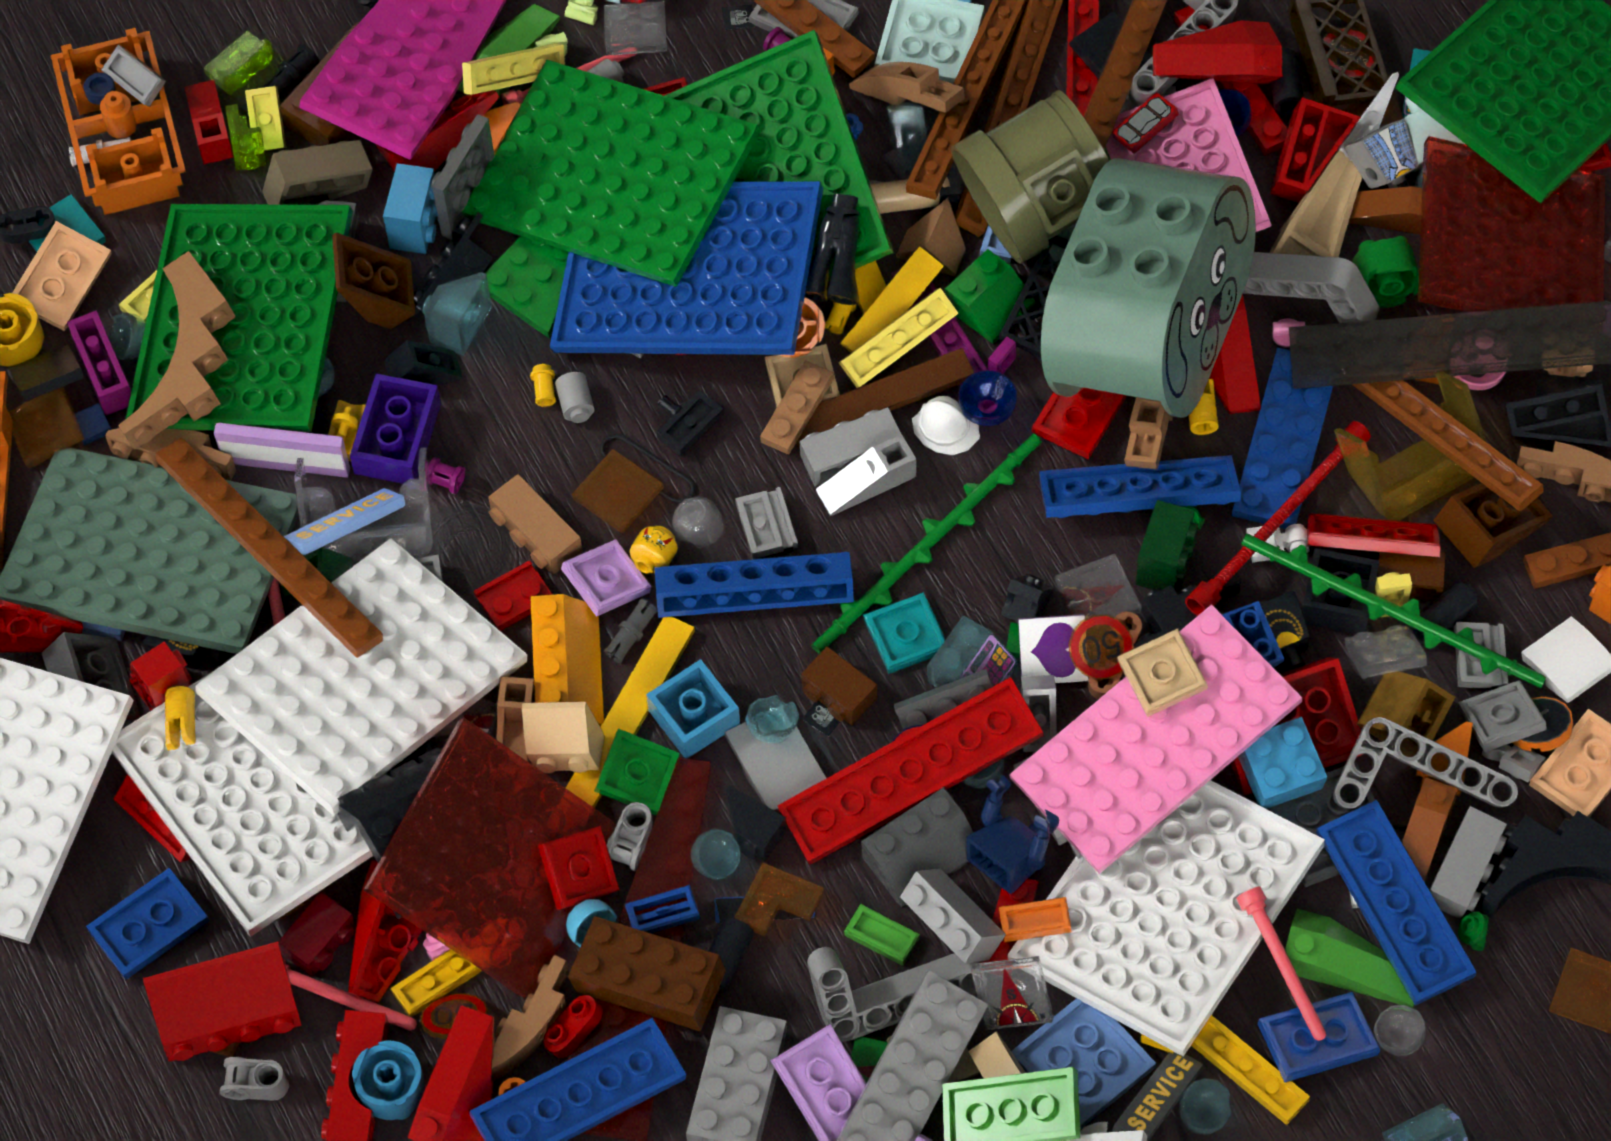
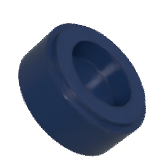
(97, 86)

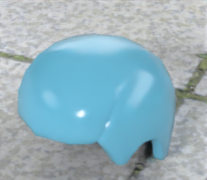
(582, 915)

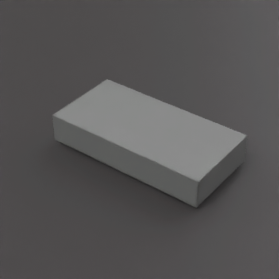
(133, 75)

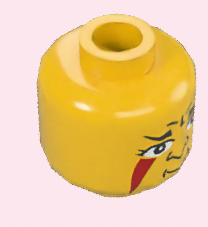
(653, 548)

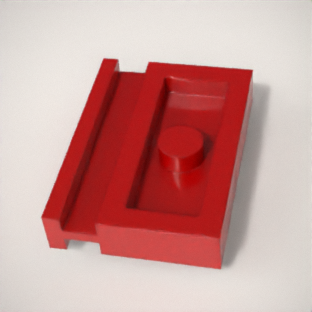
(509, 596)

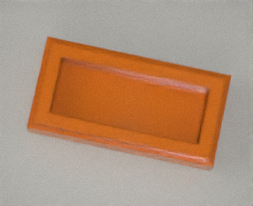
(1035, 919)

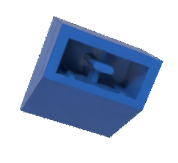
(1254, 627)

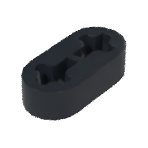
(26, 224)

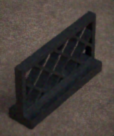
(1025, 342)

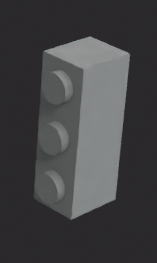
(836, 448)
(1467, 862)
(952, 915)

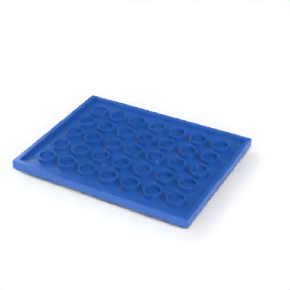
(733, 298)

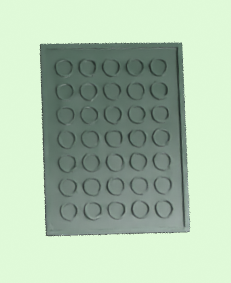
(139, 553)

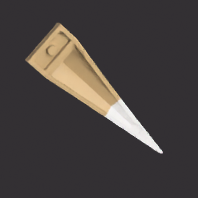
(1324, 212)

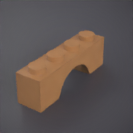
(509, 712)

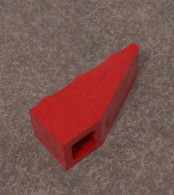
(208, 122)

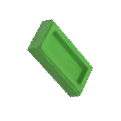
(881, 934)

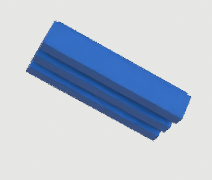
(667, 922)

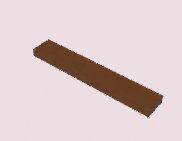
(892, 391)

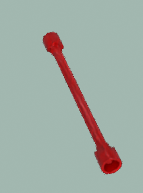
(1208, 593)

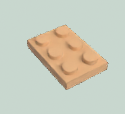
(62, 274)
(1579, 770)

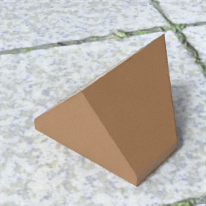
(938, 236)

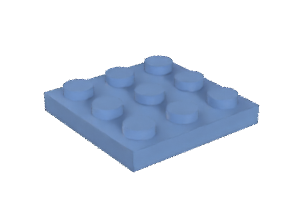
(1096, 1046)

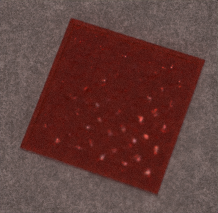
(1497, 245)
(472, 860)

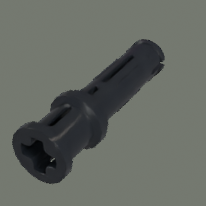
(290, 72)

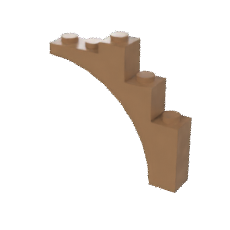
(196, 354)

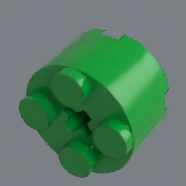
(1388, 269)

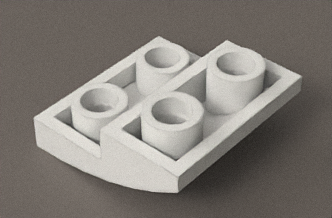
(1569, 659)

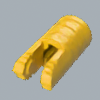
(1204, 418)
(179, 715)

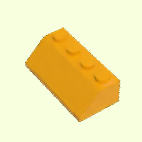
(566, 652)

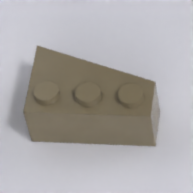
(316, 172)

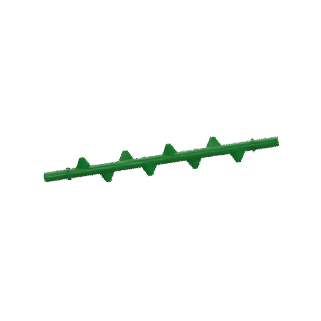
(920, 552)
(1378, 606)

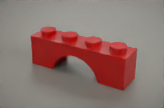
(347, 1117)

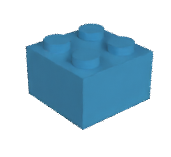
(411, 209)
(693, 709)
(1283, 764)

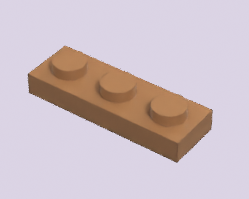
(797, 407)

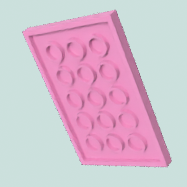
(1196, 140)

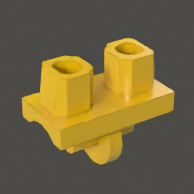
(346, 423)

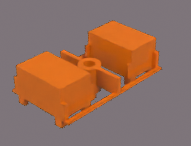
(130, 171)

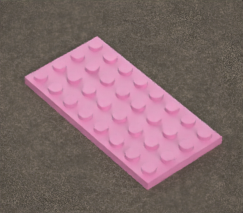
(1125, 772)

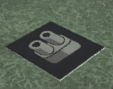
(737, 17)
(821, 719)

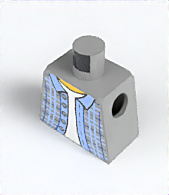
(1384, 155)

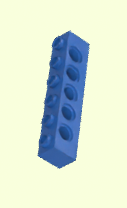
(754, 584)

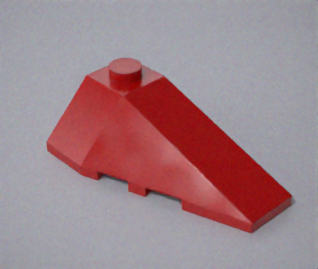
(1229, 53)
(446, 132)
(1235, 368)
(31, 629)
(378, 946)
(458, 1081)

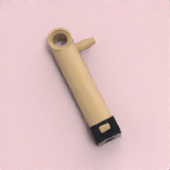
(892, 195)

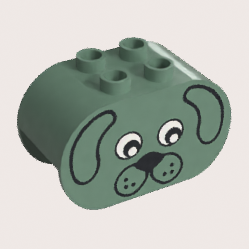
(1149, 283)

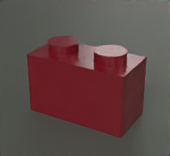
(317, 935)

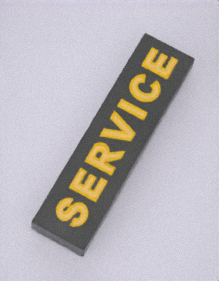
(1159, 1095)

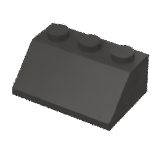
(92, 661)
(920, 839)

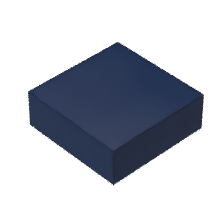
(92, 424)

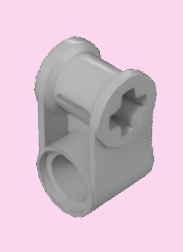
(627, 841)
(247, 1076)

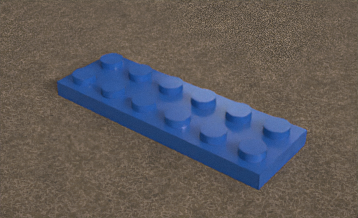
(1281, 444)
(1134, 488)
(1396, 902)
(583, 1089)

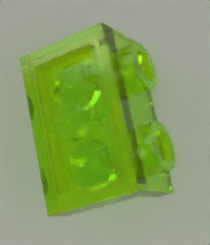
(239, 62)
(245, 141)

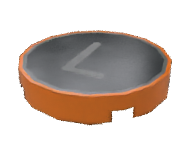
(1558, 724)

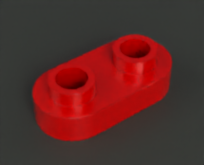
(573, 1026)

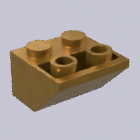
(1409, 703)

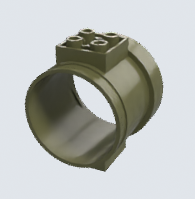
(1031, 173)

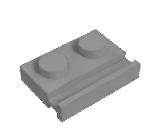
(766, 523)
(1469, 667)

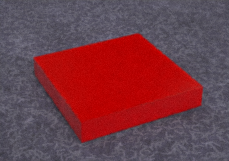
(578, 867)

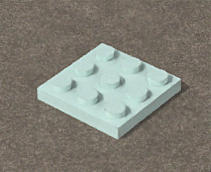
(930, 34)

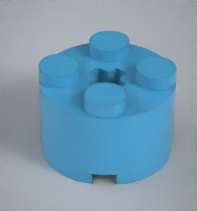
(380, 1064)

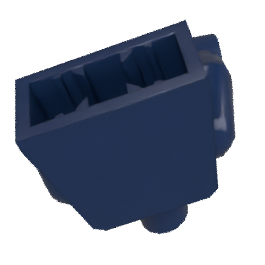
(1005, 846)

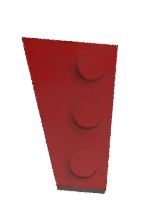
(1309, 145)
(157, 672)

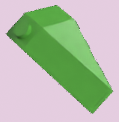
(517, 35)
(1340, 958)

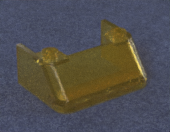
(1418, 472)

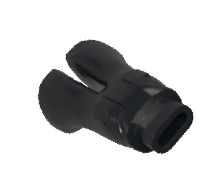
(839, 237)

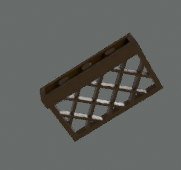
(1315, 59)

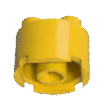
(19, 330)

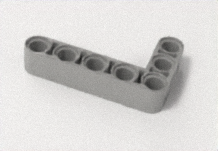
(1206, 14)
(1314, 278)
(1420, 761)
(879, 1003)

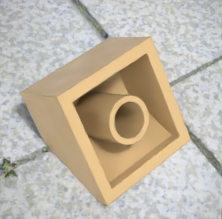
(562, 736)

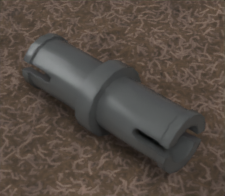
(630, 630)

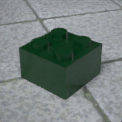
(1166, 547)

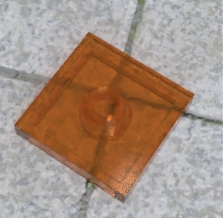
(45, 426)
(617, 491)
(1584, 991)

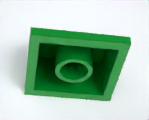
(986, 295)

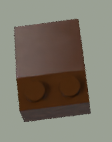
(373, 281)
(1486, 524)

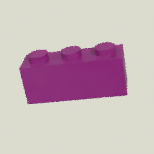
(100, 362)

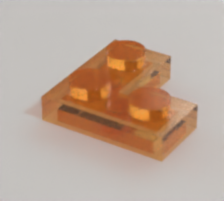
(777, 890)

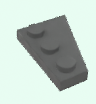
(933, 703)

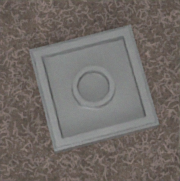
(1502, 716)

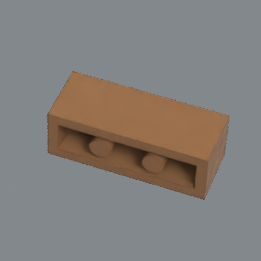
(534, 524)

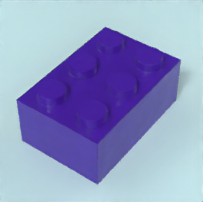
(394, 428)

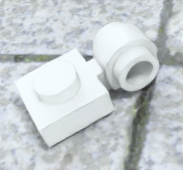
(1291, 539)

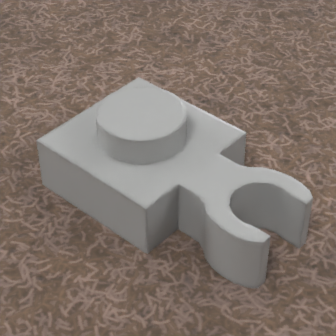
(1517, 762)

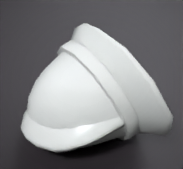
(944, 427)

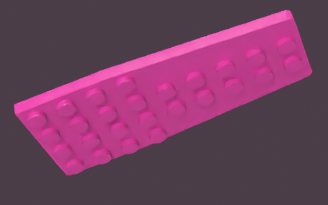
(400, 69)

